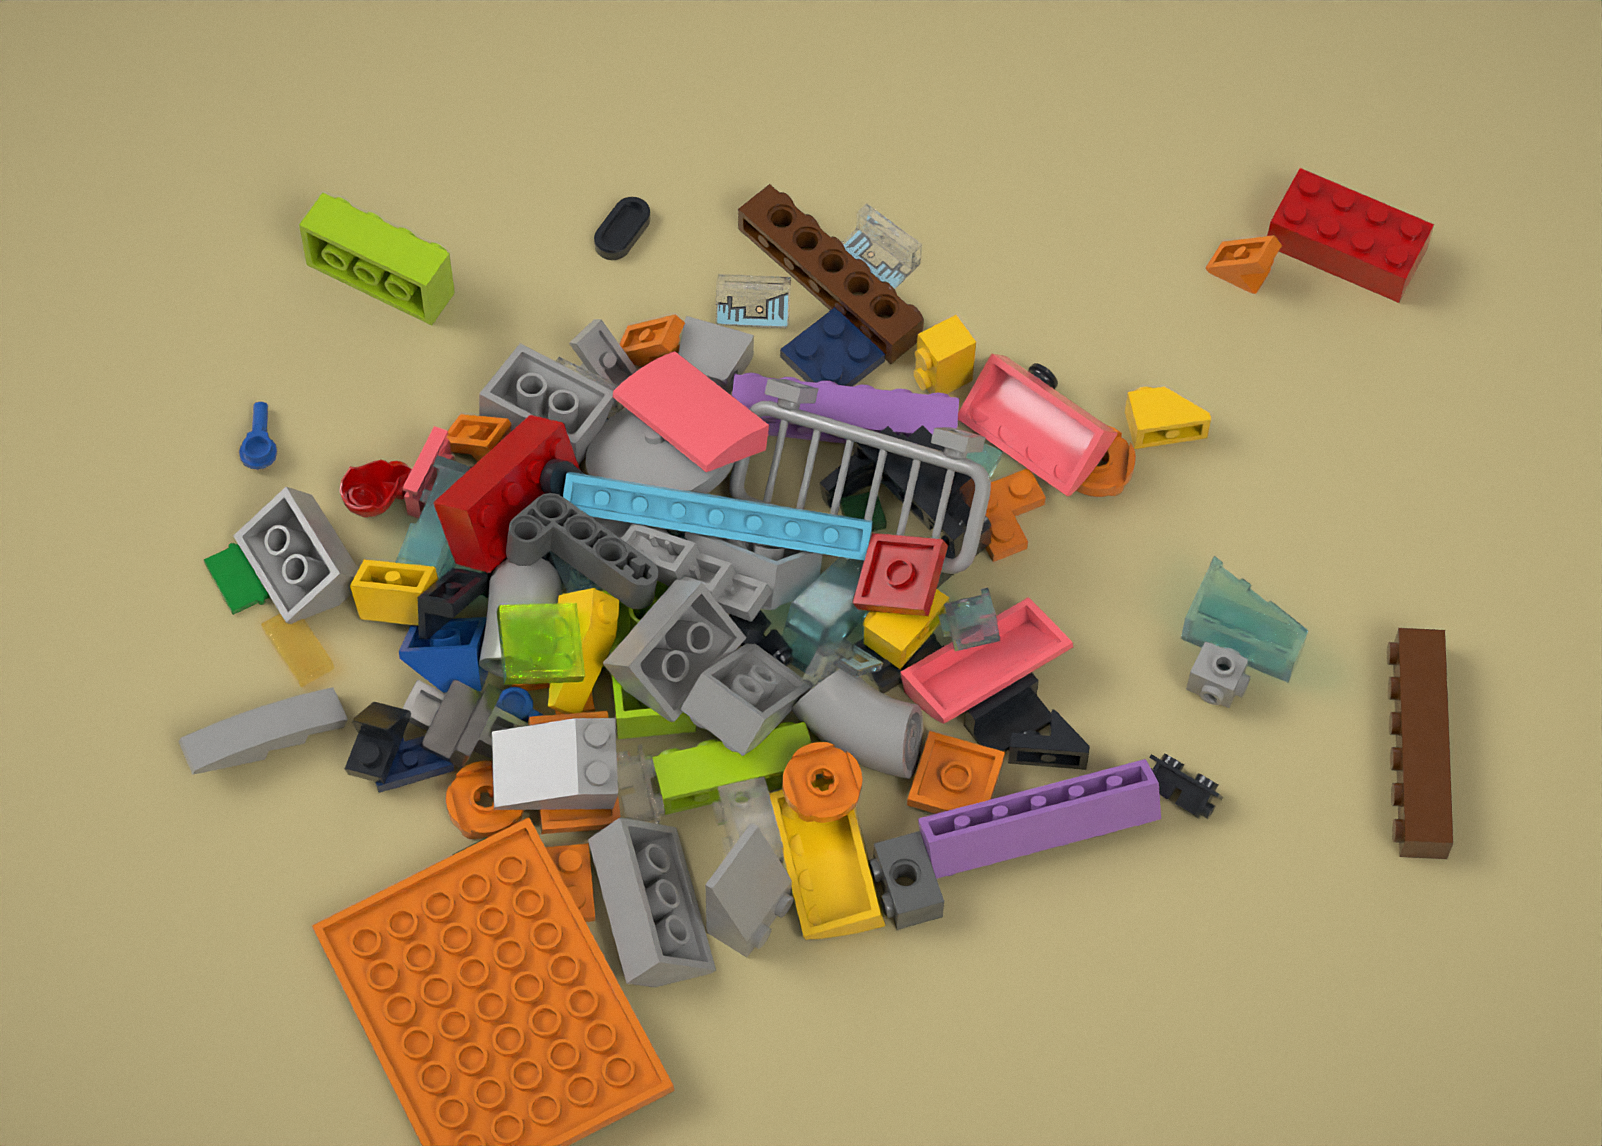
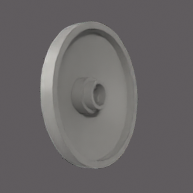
(636, 453)

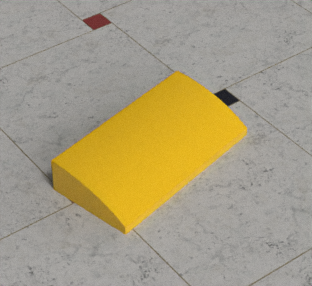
(828, 872)

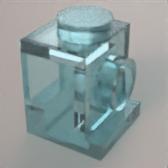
(970, 621)

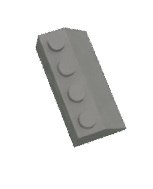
(650, 903)

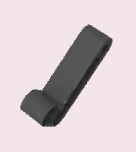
(586, 545)

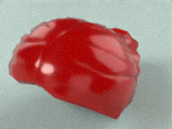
(373, 487)

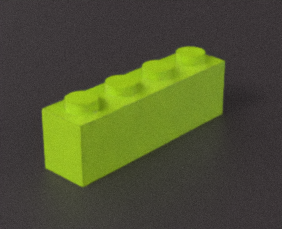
(693, 775)

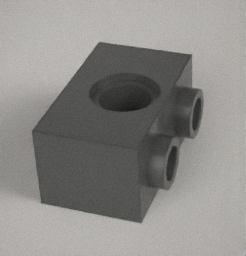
(906, 858)

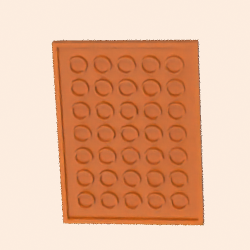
(493, 1001)

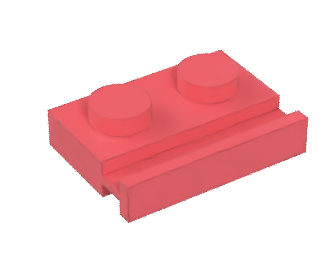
(423, 473)

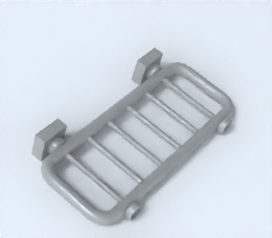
(955, 443)

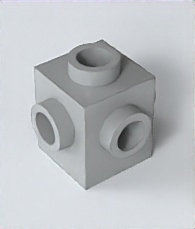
(1218, 675)

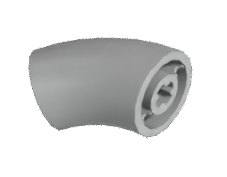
(512, 586)
(865, 722)

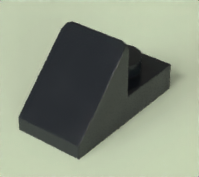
(377, 742)
(1060, 749)

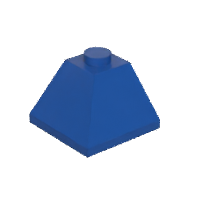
(448, 654)

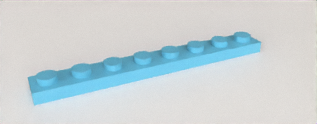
(719, 516)

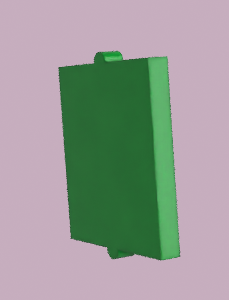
(236, 579)

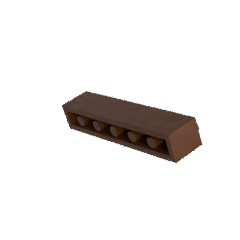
(1422, 744)

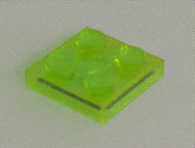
(540, 643)

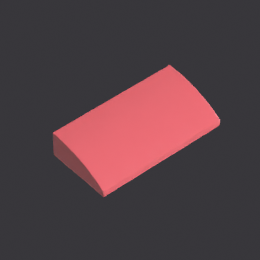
(692, 412)
(1035, 424)
(958, 680)

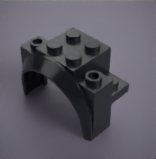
(926, 492)

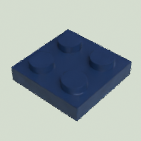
(832, 352)

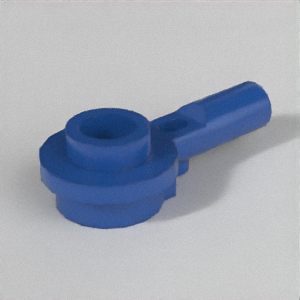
(257, 448)
(517, 703)

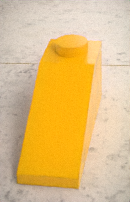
(598, 630)

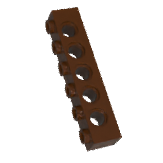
(810, 268)

